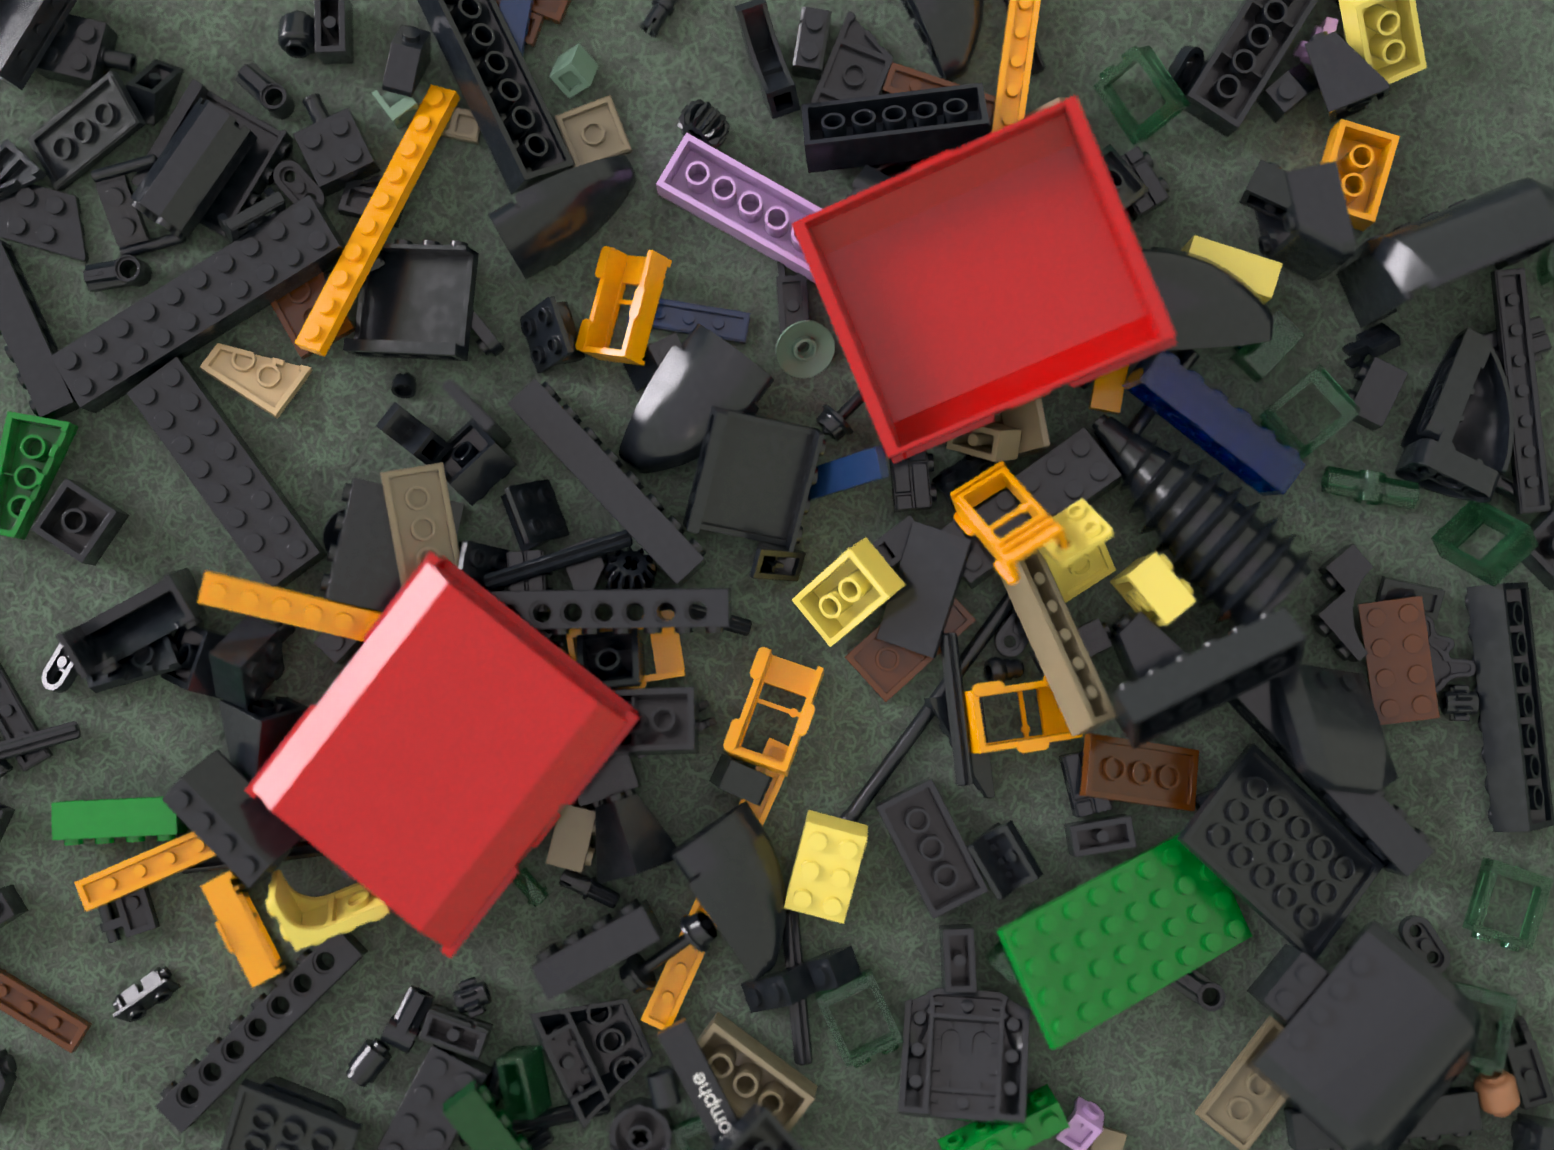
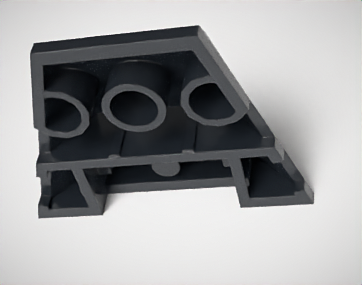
(591, 1052)

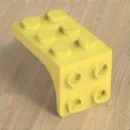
(1087, 556)
(315, 919)

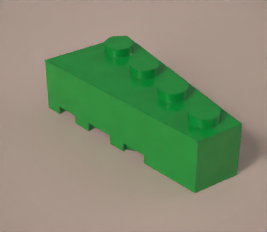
(29, 461)

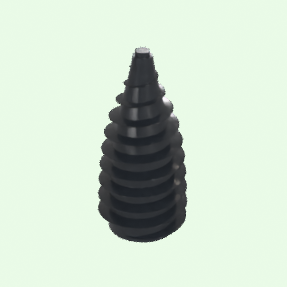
(1205, 527)

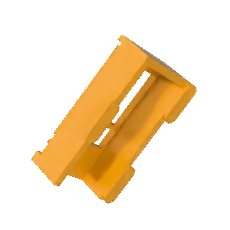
(615, 272)
(1017, 543)
(665, 647)
(785, 676)
(1052, 720)
(243, 928)

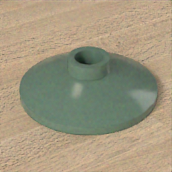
(811, 359)

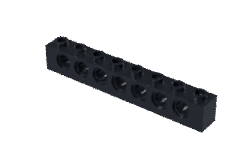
(715, 599)
(182, 1108)

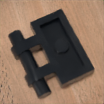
(135, 913)

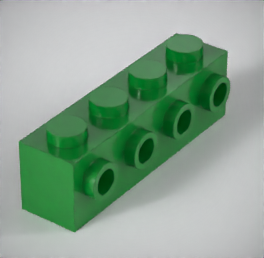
(114, 818)
(1043, 1120)

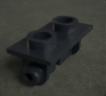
(134, 1003)

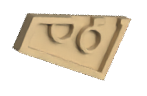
(256, 378)

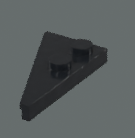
(981, 761)

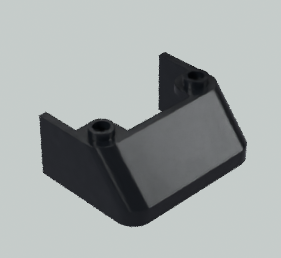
(1316, 227)
(133, 624)

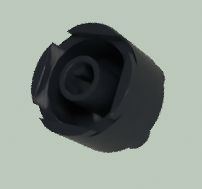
(640, 1115)

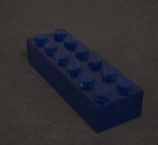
(1214, 424)

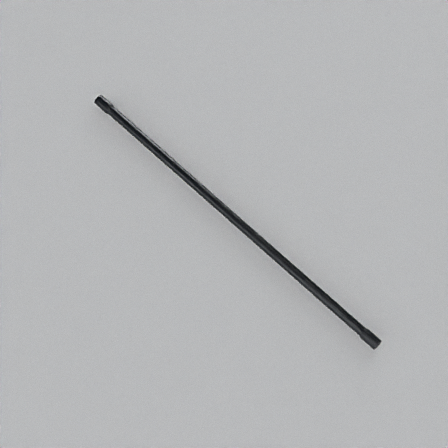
(1187, 359)

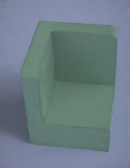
(574, 71)
(397, 107)

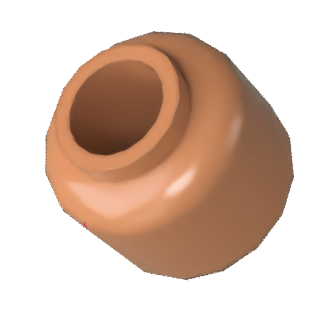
(1497, 1093)

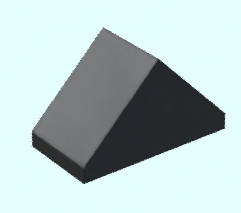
(776, 563)
(740, 780)

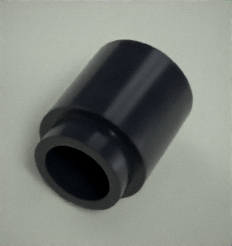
(368, 1062)

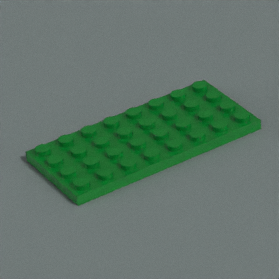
(1121, 938)

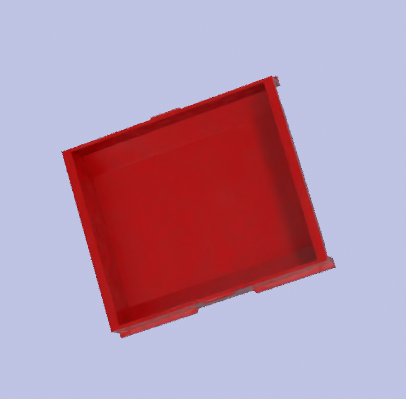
(984, 280)
(443, 752)

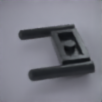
(123, 218)

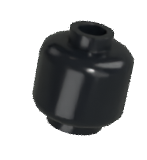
(297, 34)

